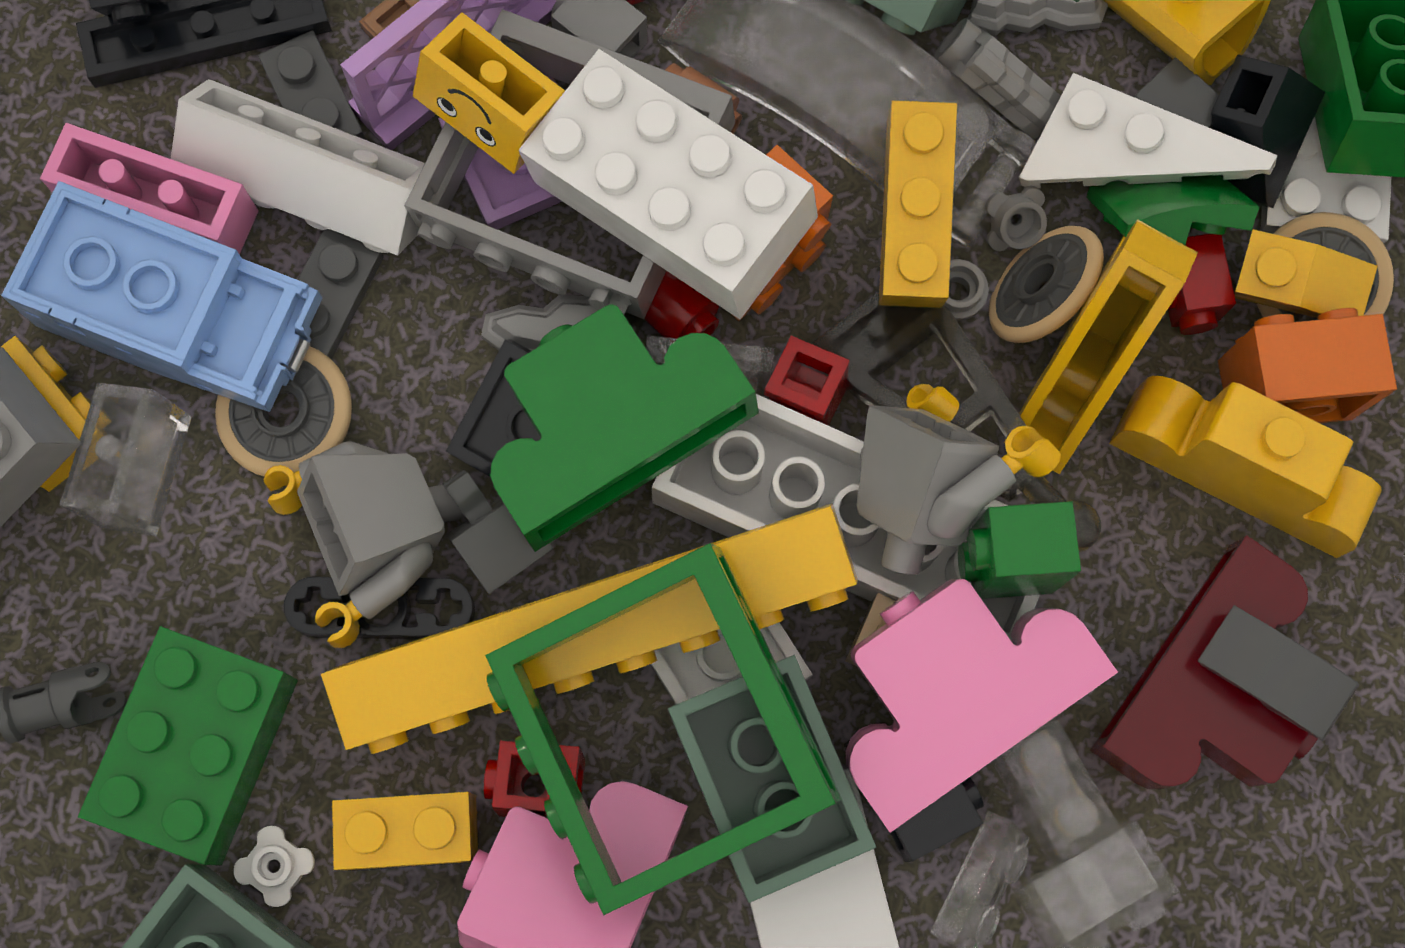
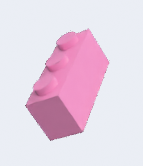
(152, 185)

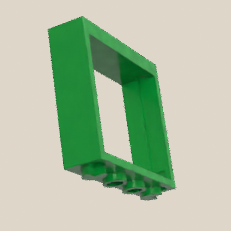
(543, 755)

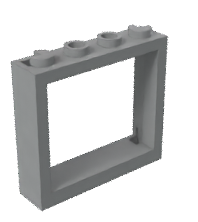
(561, 58)

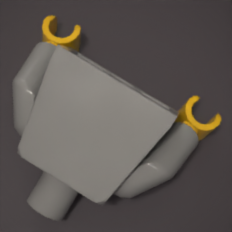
(934, 478)
(370, 522)

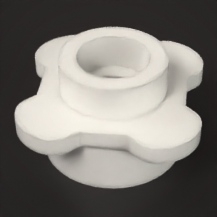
(293, 865)

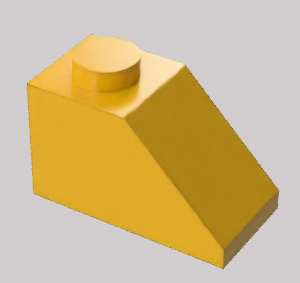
(1302, 276)

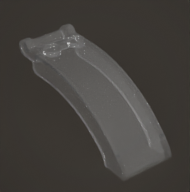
(835, 78)

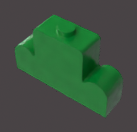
(610, 418)

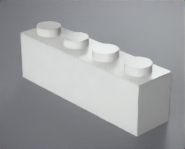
(299, 165)

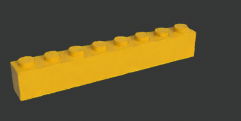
(448, 671)

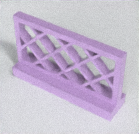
(385, 95)

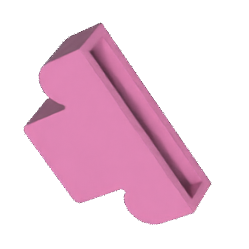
(960, 692)
(527, 882)

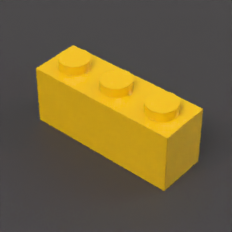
(918, 204)

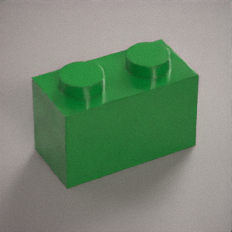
(1021, 550)

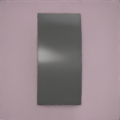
(1278, 673)

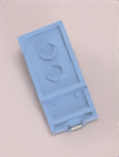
(162, 298)

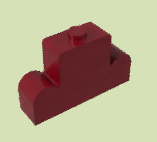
(1188, 710)

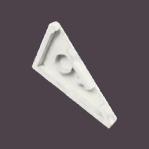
(1112, 136)

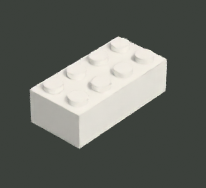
(670, 183)

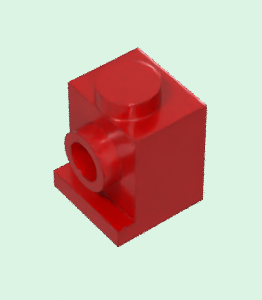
(1207, 290)
(807, 389)
(506, 779)

